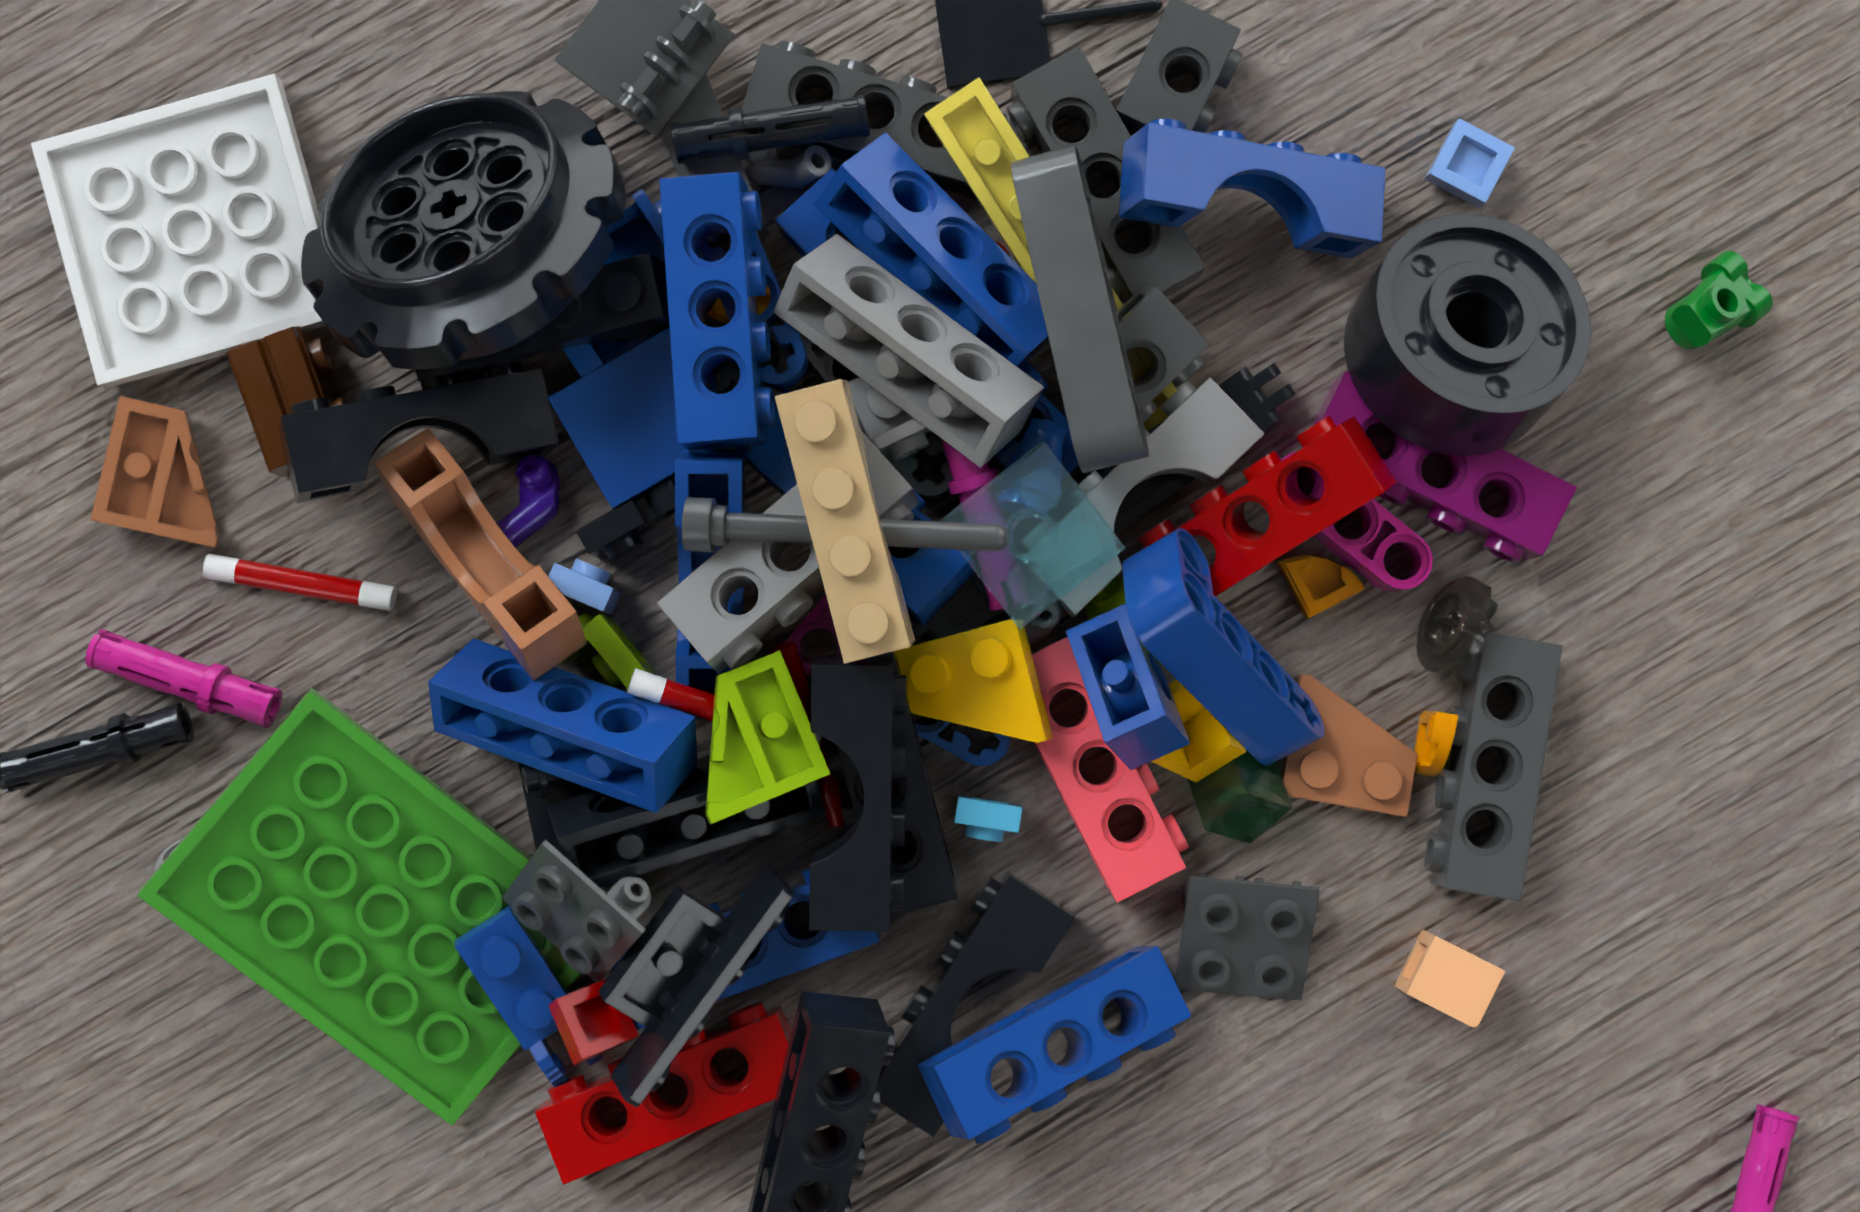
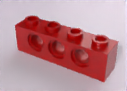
(1351, 478)
(586, 1144)

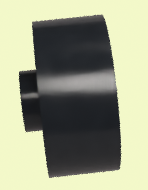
(1466, 334)

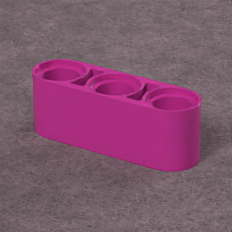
(1367, 550)

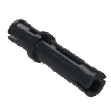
(694, 141)
(119, 740)

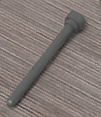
(712, 525)

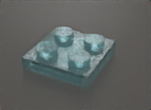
(1051, 530)

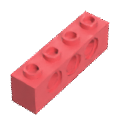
(1123, 864)

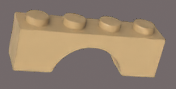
(844, 520)

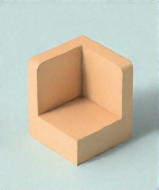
(1449, 979)

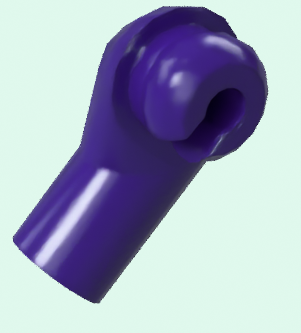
(537, 499)

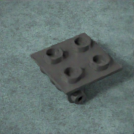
(645, 54)
(576, 914)
(1246, 937)

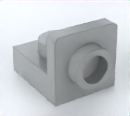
(886, 423)

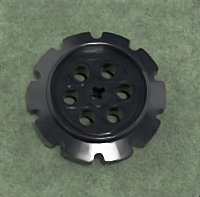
(463, 228)

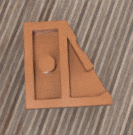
(155, 476)
(1353, 762)

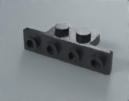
(682, 970)

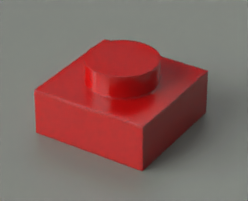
(590, 1024)

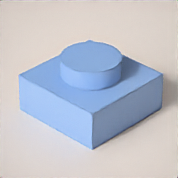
(1469, 163)
(586, 584)

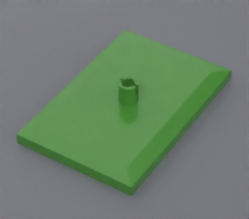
(342, 896)

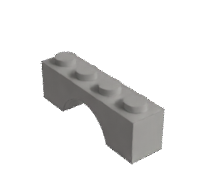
(1197, 440)

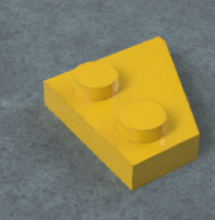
(978, 681)

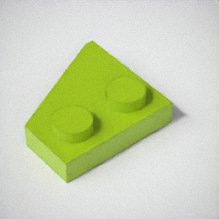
(758, 739)

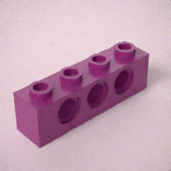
(1531, 495)

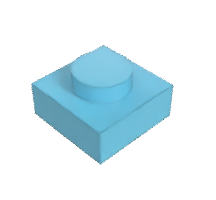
(987, 818)

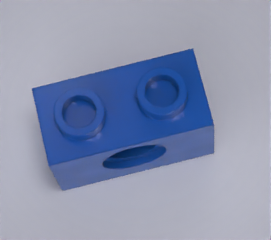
(1126, 690)

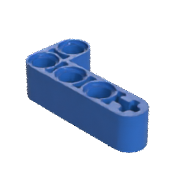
(1213, 653)

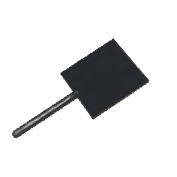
(1008, 36)

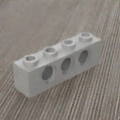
(907, 349)
(701, 600)

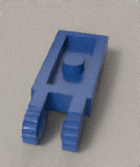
(518, 984)

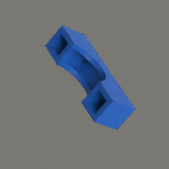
(1325, 201)
(705, 475)

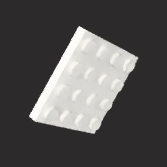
(183, 228)

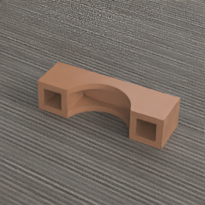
(497, 579)

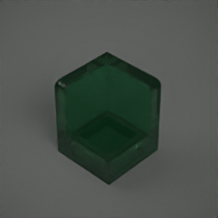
(1241, 798)

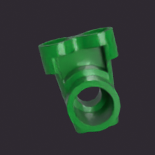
(1718, 303)

